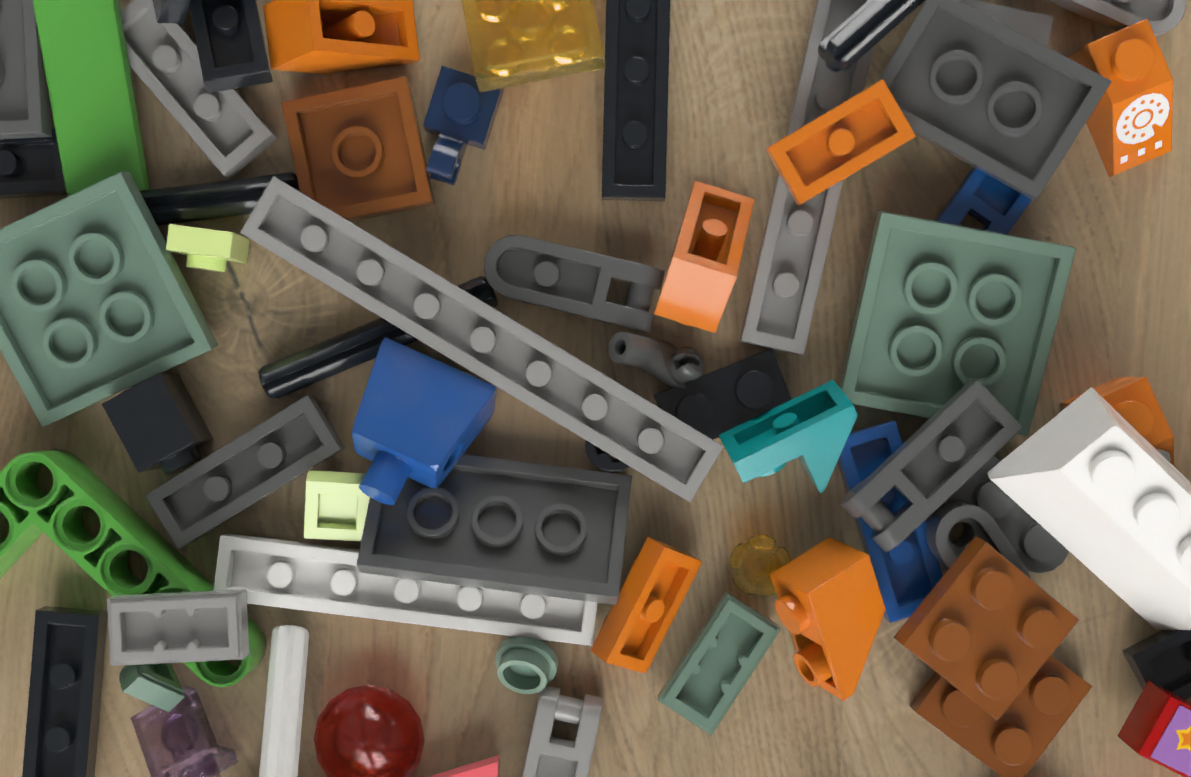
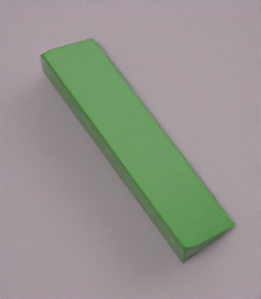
(90, 91)

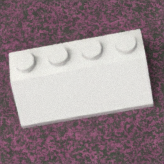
(1109, 505)

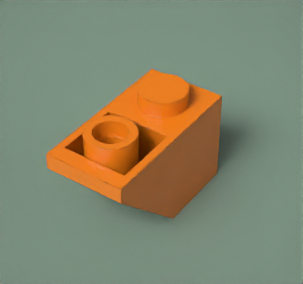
(832, 613)

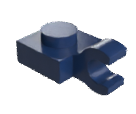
(459, 118)

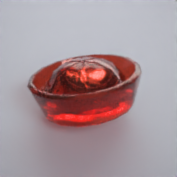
(368, 734)

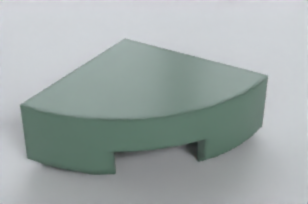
(152, 684)

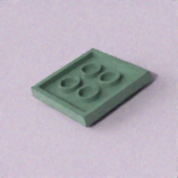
(93, 300)
(950, 310)

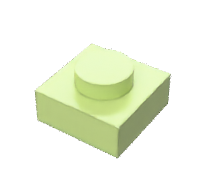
(207, 247)
(334, 506)

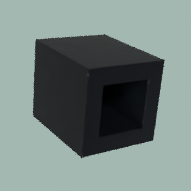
(159, 424)

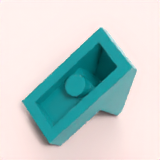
(804, 427)

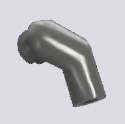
(657, 358)

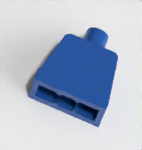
(416, 420)

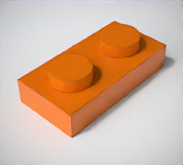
(840, 142)
(646, 606)

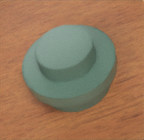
(525, 664)

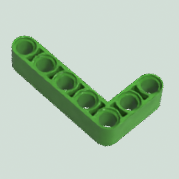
(105, 556)

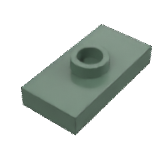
(718, 663)

